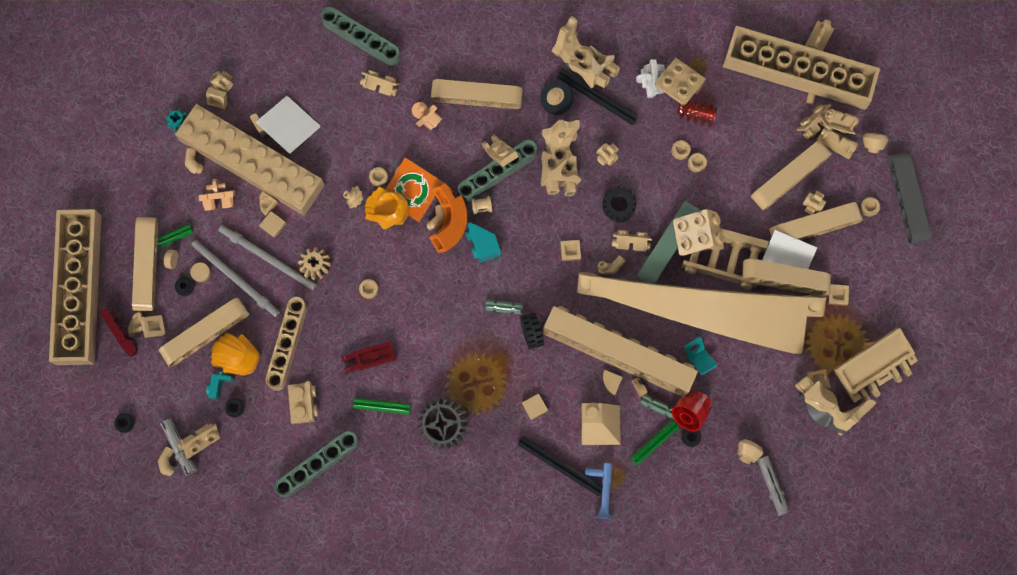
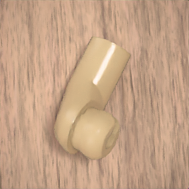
(190, 162)
(611, 268)
(163, 462)

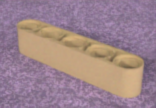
(476, 94)
(791, 174)
(821, 222)
(145, 264)
(786, 277)
(203, 332)
(286, 334)

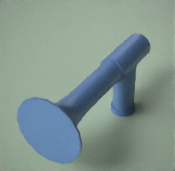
(606, 473)

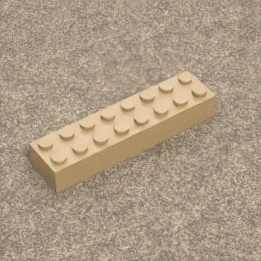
(801, 67)
(250, 159)
(75, 287)
(619, 351)

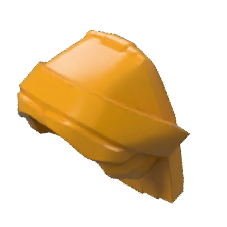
(386, 208)
(235, 355)

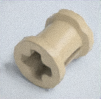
(481, 205)

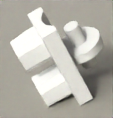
(649, 77)

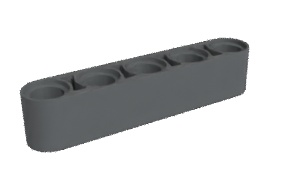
(909, 197)

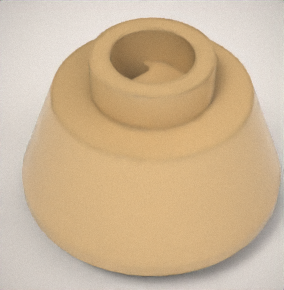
(874, 142)
(749, 451)

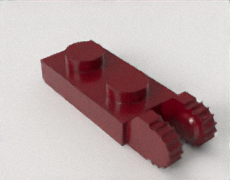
(119, 333)
(370, 357)

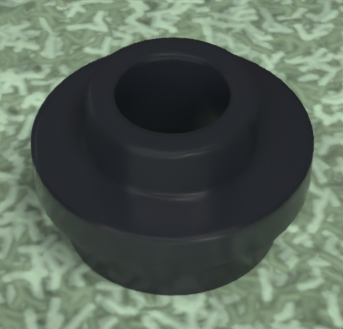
(188, 290)
(228, 407)
(118, 423)
(695, 442)

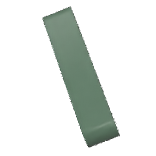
(357, 29)
(492, 178)
(664, 249)
(306, 466)

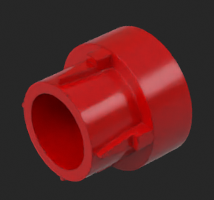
(692, 410)

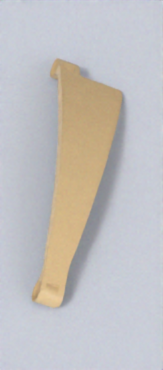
(749, 317)

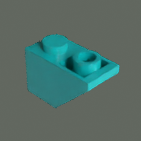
(484, 243)

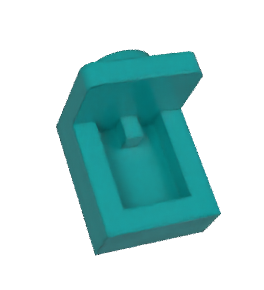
(214, 387)

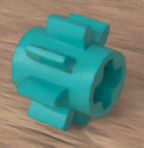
(174, 116)

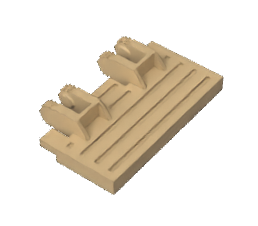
(876, 364)

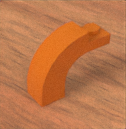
(454, 219)

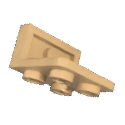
(680, 81)
(698, 232)

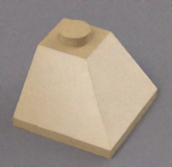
(600, 424)

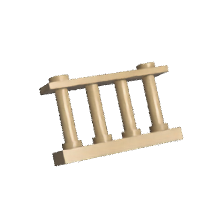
(737, 242)

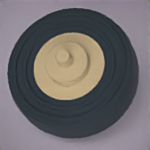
(557, 98)

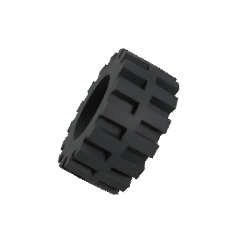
(619, 215)
(532, 330)

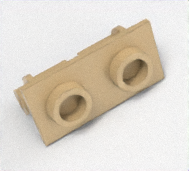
(820, 35)
(372, 80)
(833, 120)
(810, 124)
(837, 142)
(639, 240)
(204, 437)

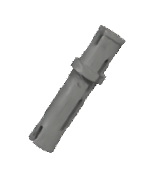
(174, 439)
(773, 486)

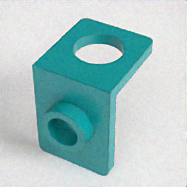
(699, 357)

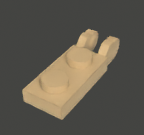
(500, 151)

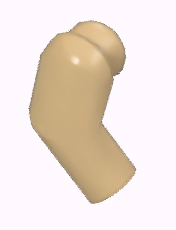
(437, 222)

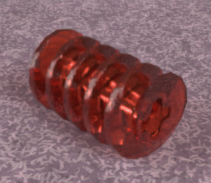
(697, 112)

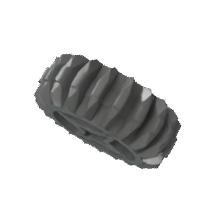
(444, 430)

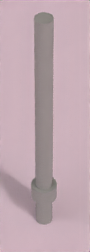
(237, 238)
(262, 301)

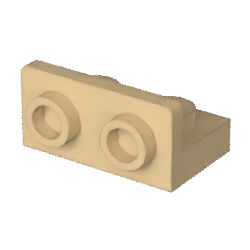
(301, 403)

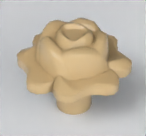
(353, 197)

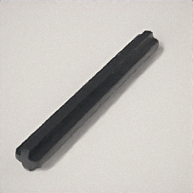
(597, 97)
(560, 465)

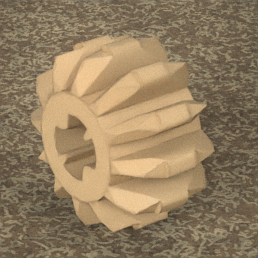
(310, 257)

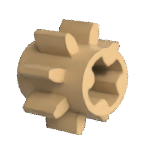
(221, 81)
(607, 154)
(814, 202)

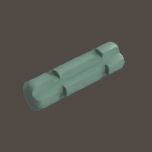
(505, 307)
(657, 405)

